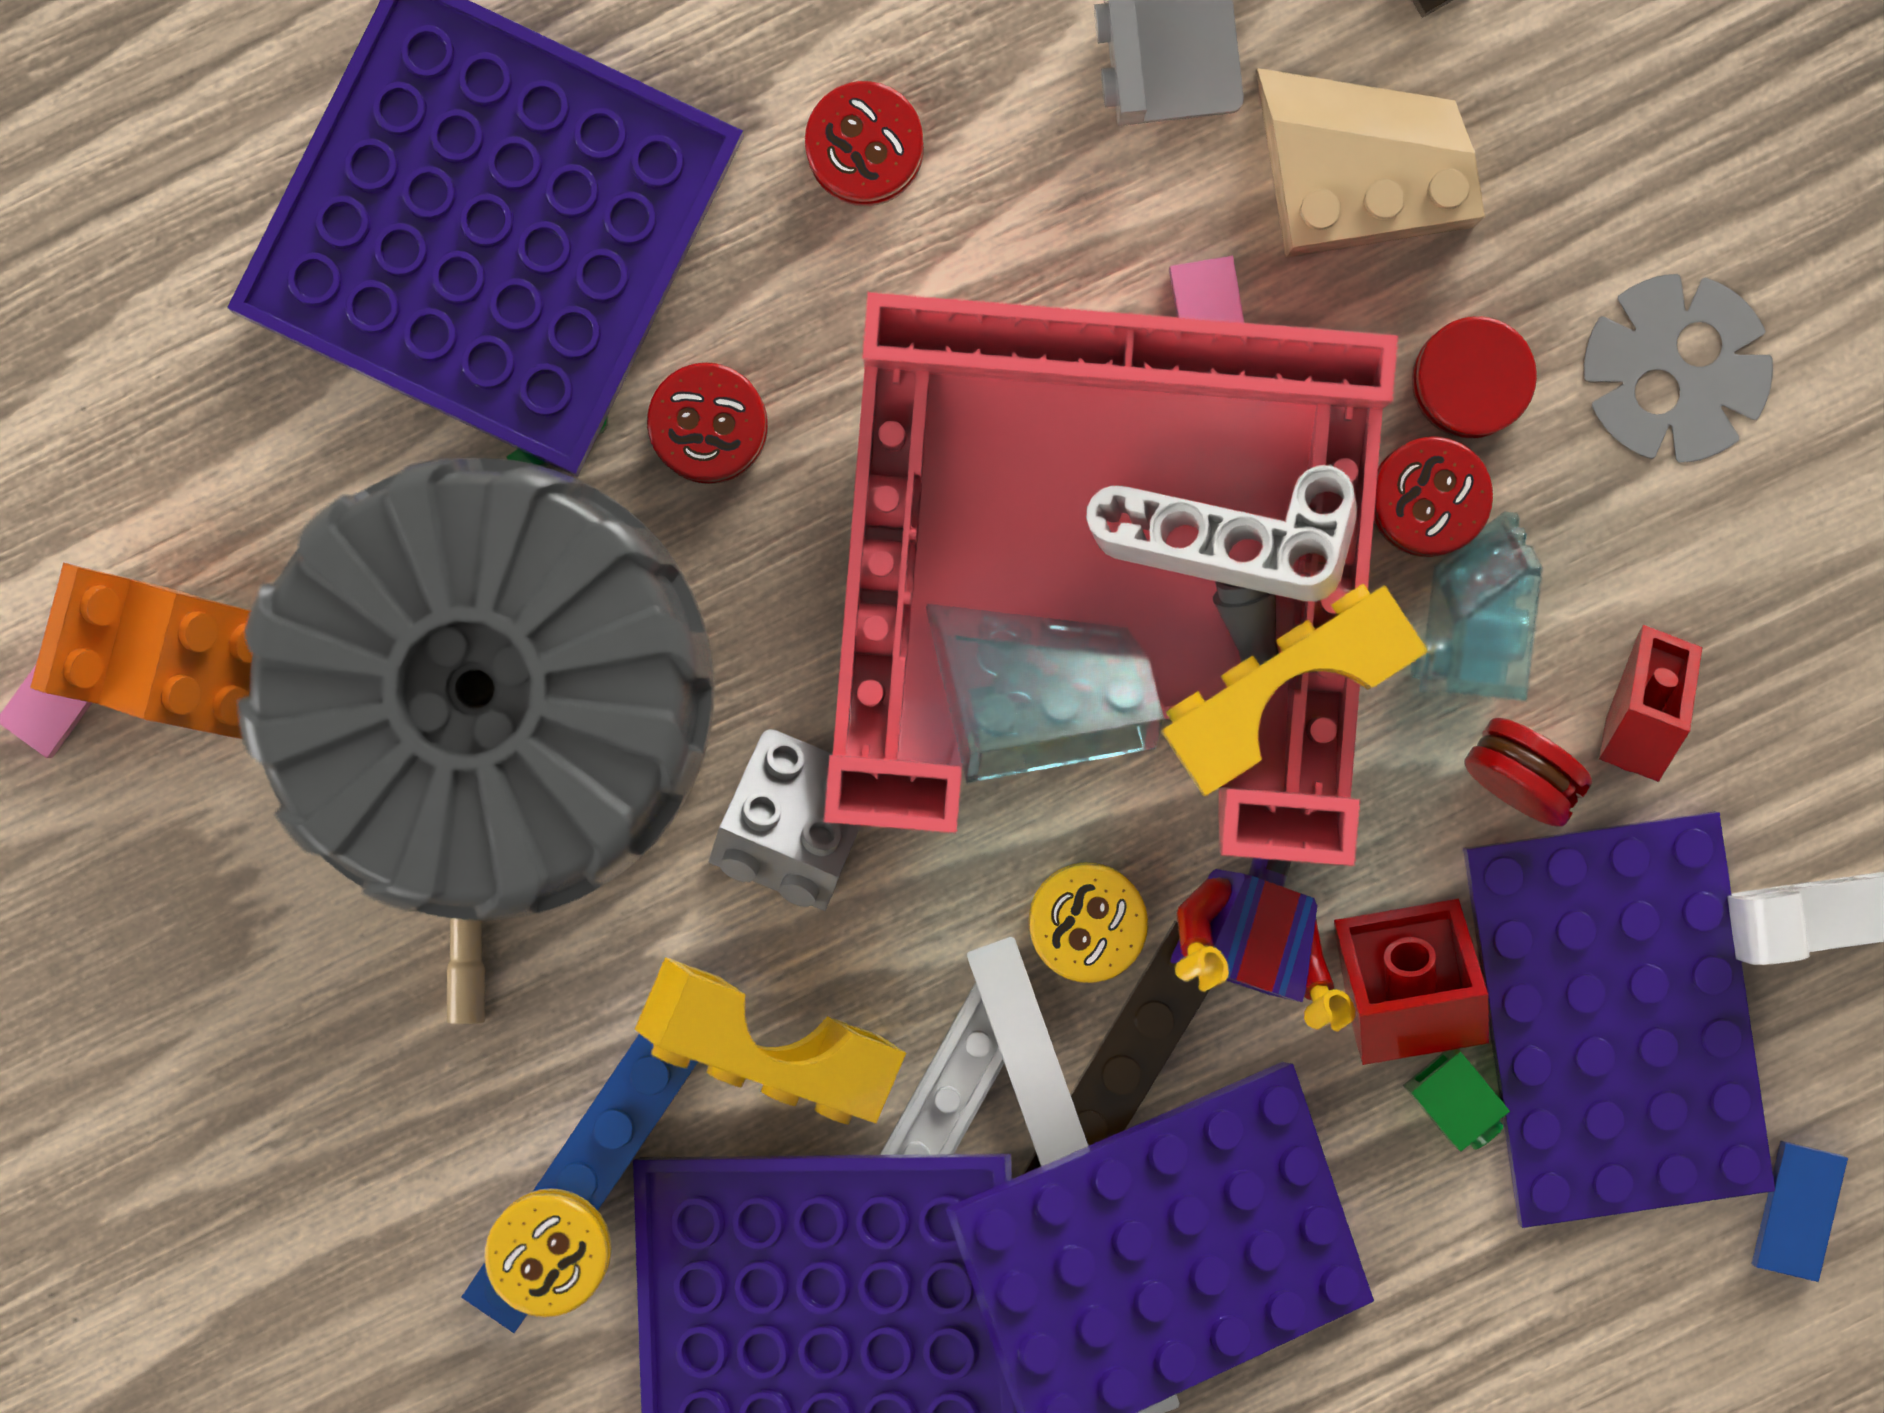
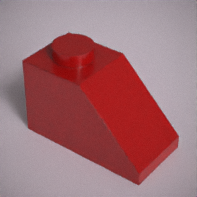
(1652, 704)

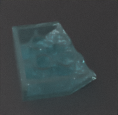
(1482, 617)
(1041, 690)

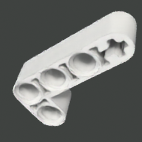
(1223, 528)
(1806, 917)

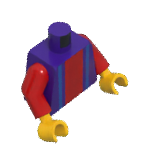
(1259, 939)

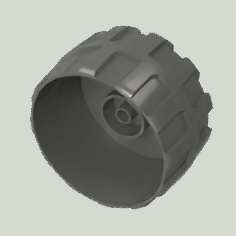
(366, 710)

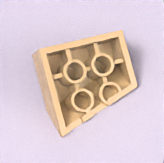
(1365, 163)

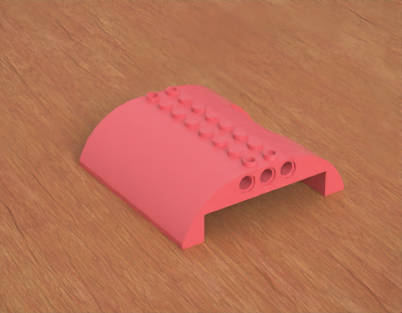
(976, 492)

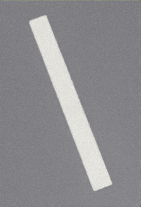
(1031, 1061)

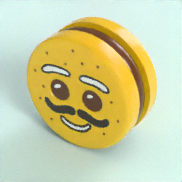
(1088, 922)
(548, 1252)

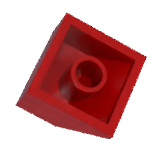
(1412, 981)

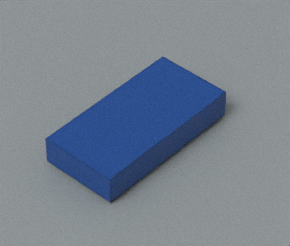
(1799, 1211)

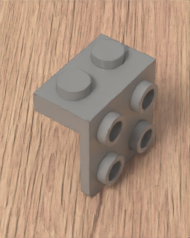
(1169, 59)
(778, 826)

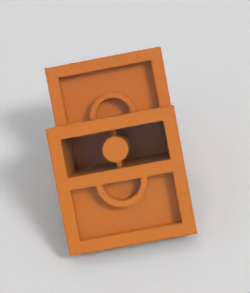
(145, 651)

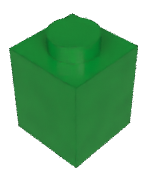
(1458, 1100)

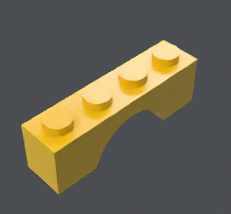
(1363, 642)
(705, 1021)

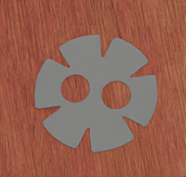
(1730, 381)

